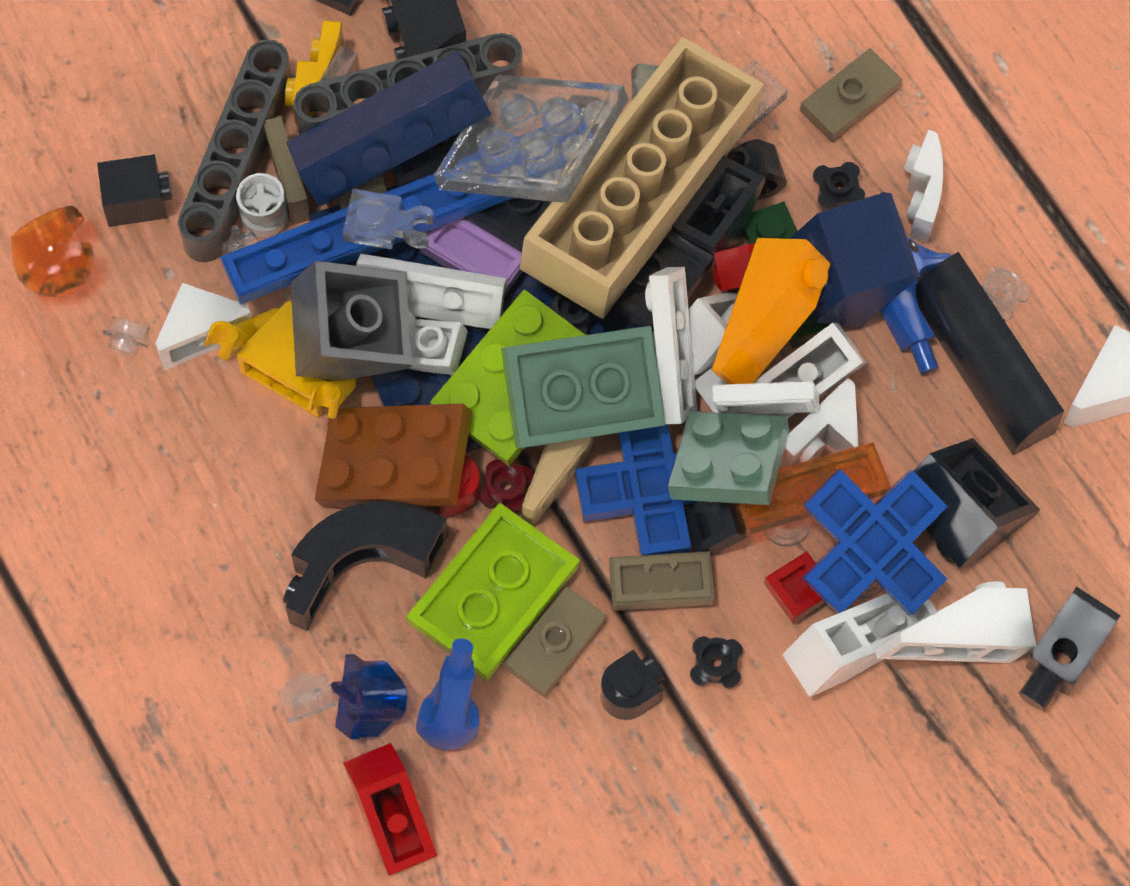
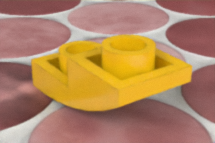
(321, 55)

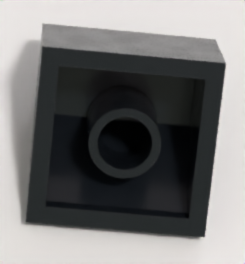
(980, 500)

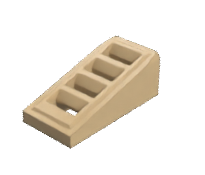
(552, 474)

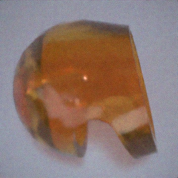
(49, 257)

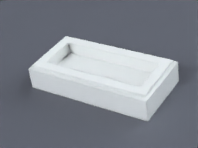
(766, 398)

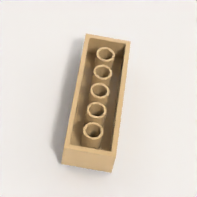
(642, 177)

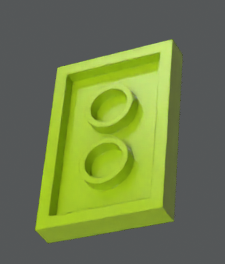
(481, 376)
(494, 589)

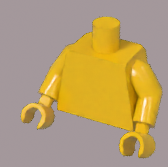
(269, 359)

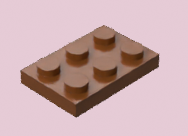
(394, 455)

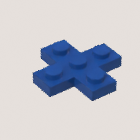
(638, 489)
(874, 542)

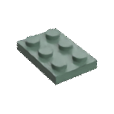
(583, 386)

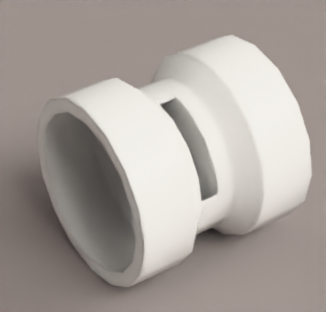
(259, 194)

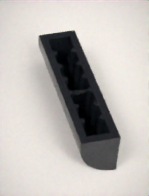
(987, 355)

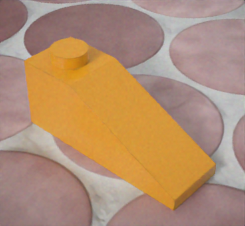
(771, 305)

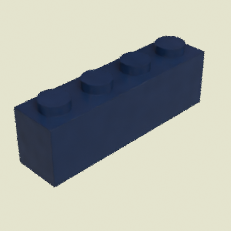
(388, 128)

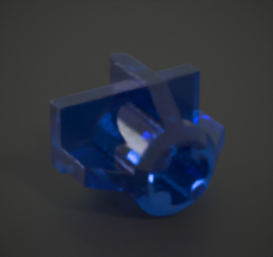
(368, 697)

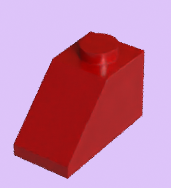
(390, 808)

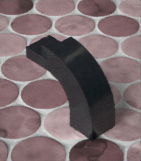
(359, 535)

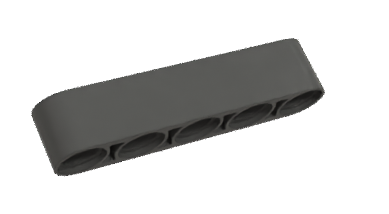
(341, 91)
(234, 130)

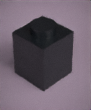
(133, 190)

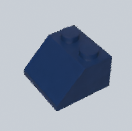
(866, 256)

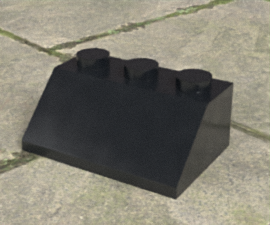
(423, 25)

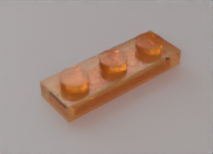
(800, 481)

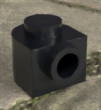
(764, 160)
(631, 686)

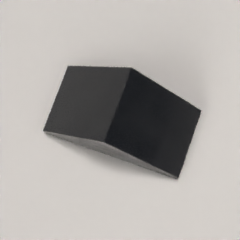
(721, 206)

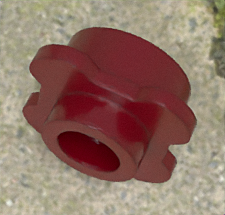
(499, 473)

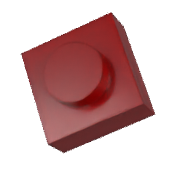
(791, 590)

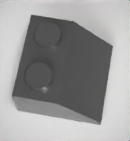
(350, 321)

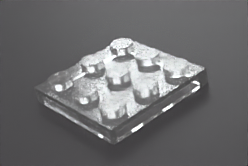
(534, 140)

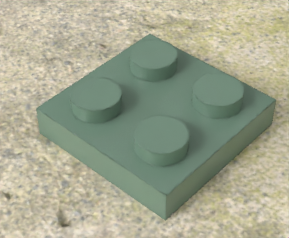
(729, 458)

